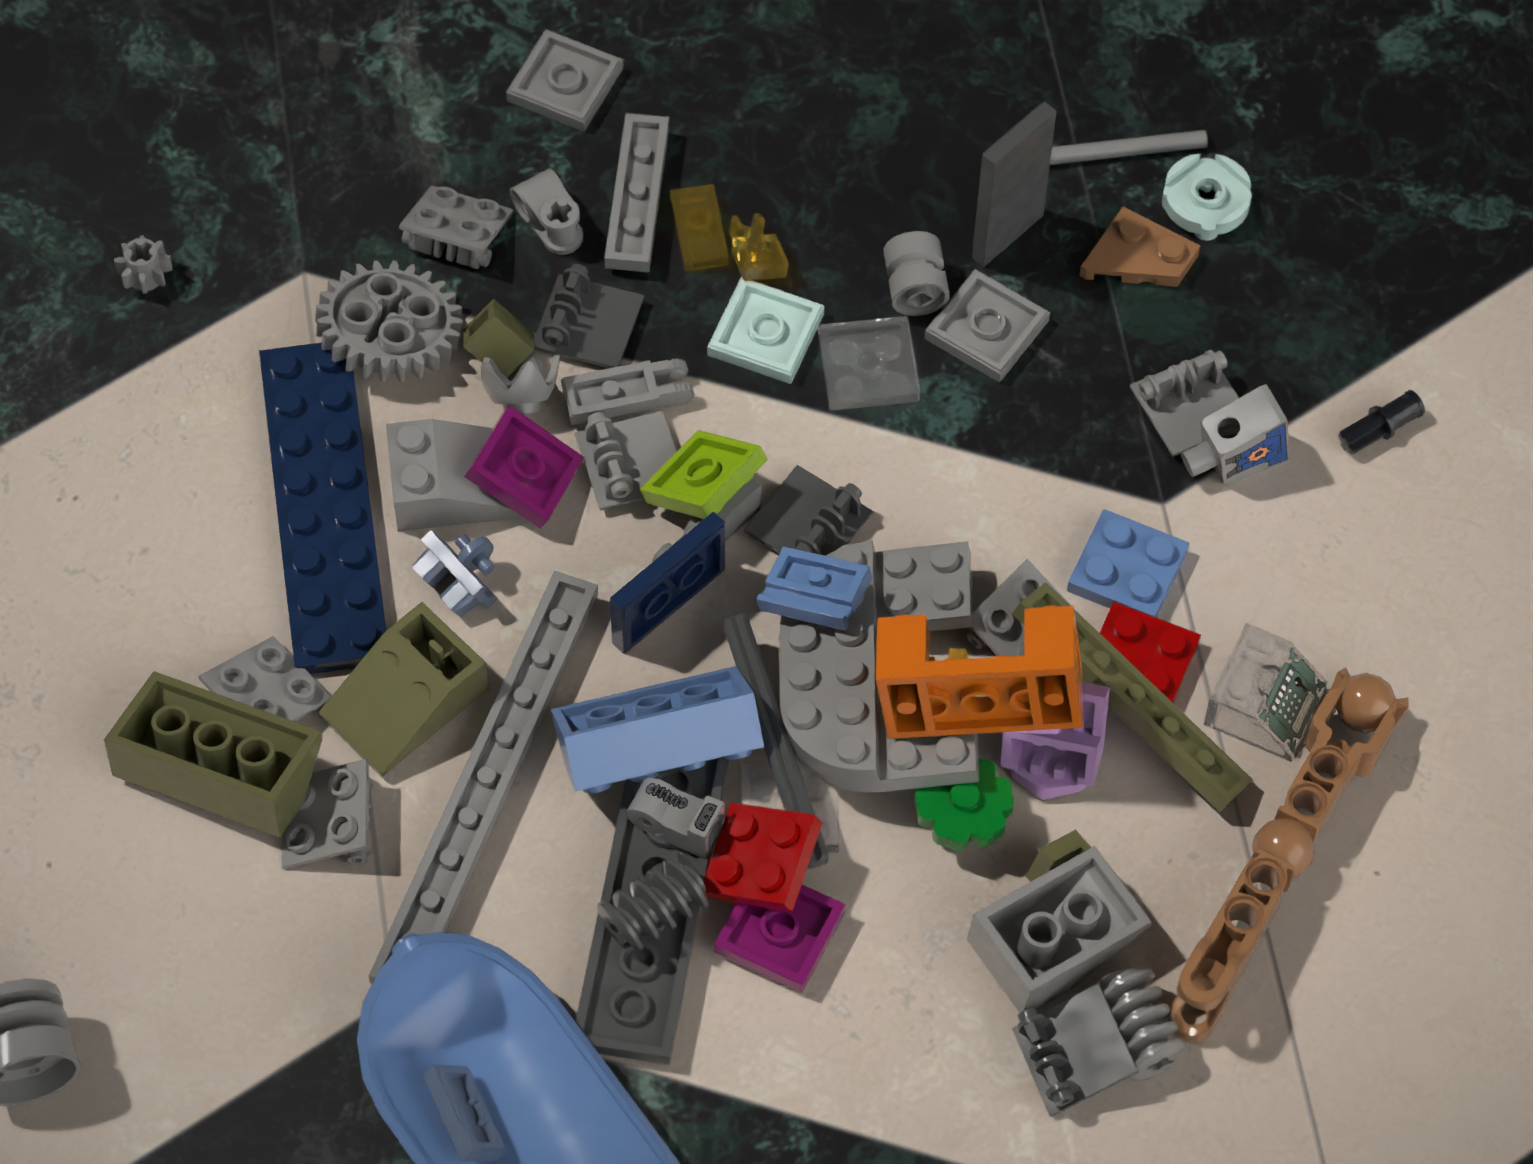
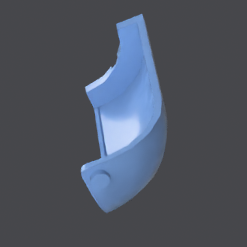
(539, 1075)

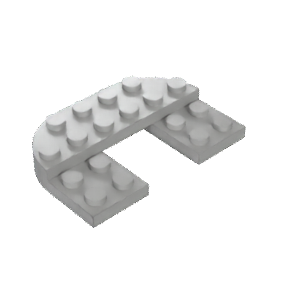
(831, 675)

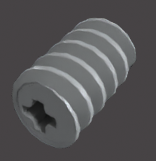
(1141, 1020)

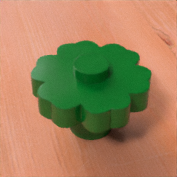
(966, 810)

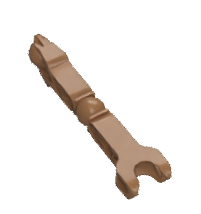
(1286, 844)

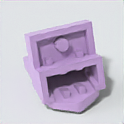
(1060, 760)

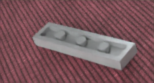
(637, 192)

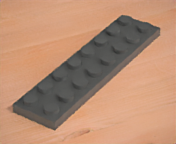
(632, 996)

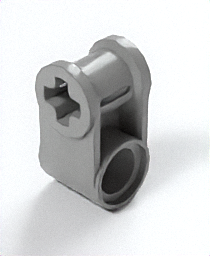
(549, 211)

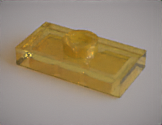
(699, 227)

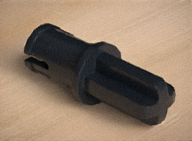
(1381, 422)

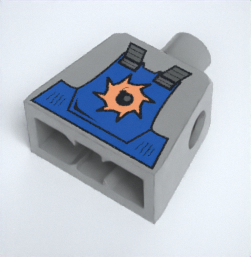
(1241, 438)

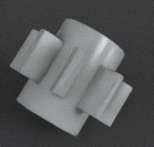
(143, 264)

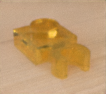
(757, 254)

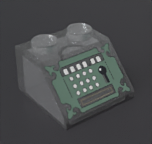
(1266, 693)

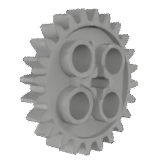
(388, 321)

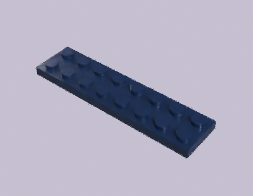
(322, 507)

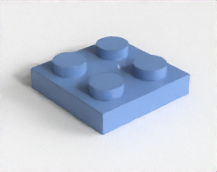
(1127, 564)

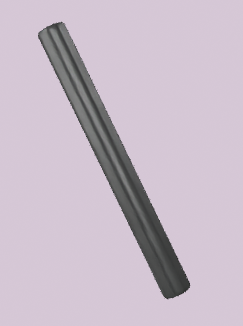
(774, 735)

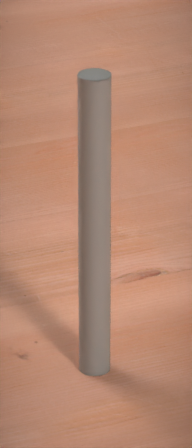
(1128, 147)

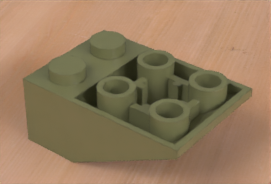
(405, 689)

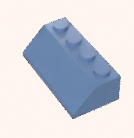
(658, 729)

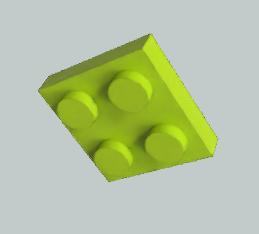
(703, 474)

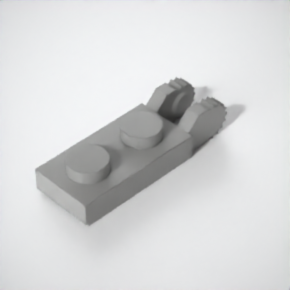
(626, 389)

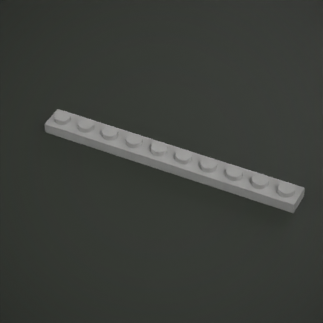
(493, 762)

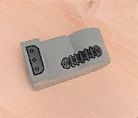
(677, 816)

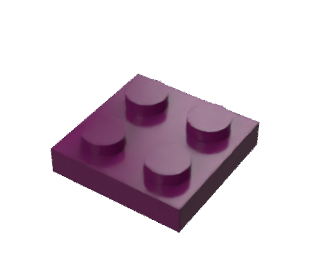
(524, 467)
(782, 942)

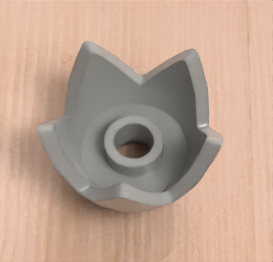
(526, 388)

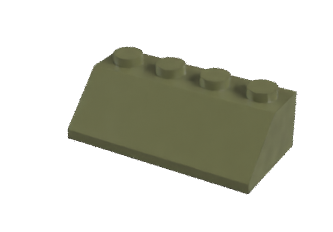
(214, 753)

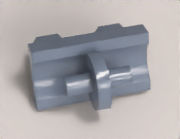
(467, 588)

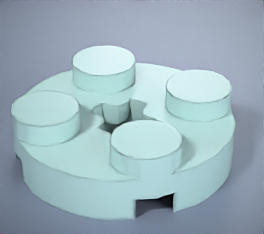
(1204, 216)

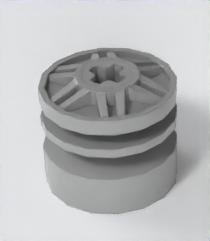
(34, 1043)

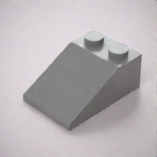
(429, 472)
(1056, 929)

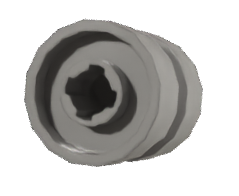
(916, 273)

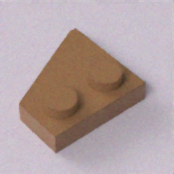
(1140, 252)

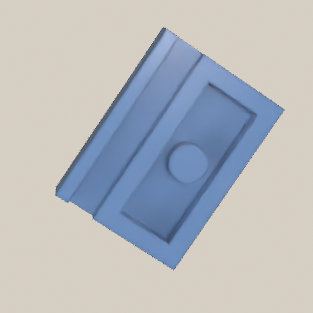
(814, 588)

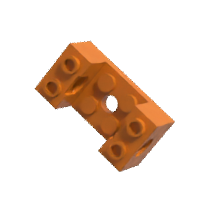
(1021, 691)

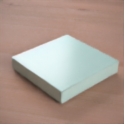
(765, 330)

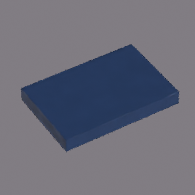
(668, 583)

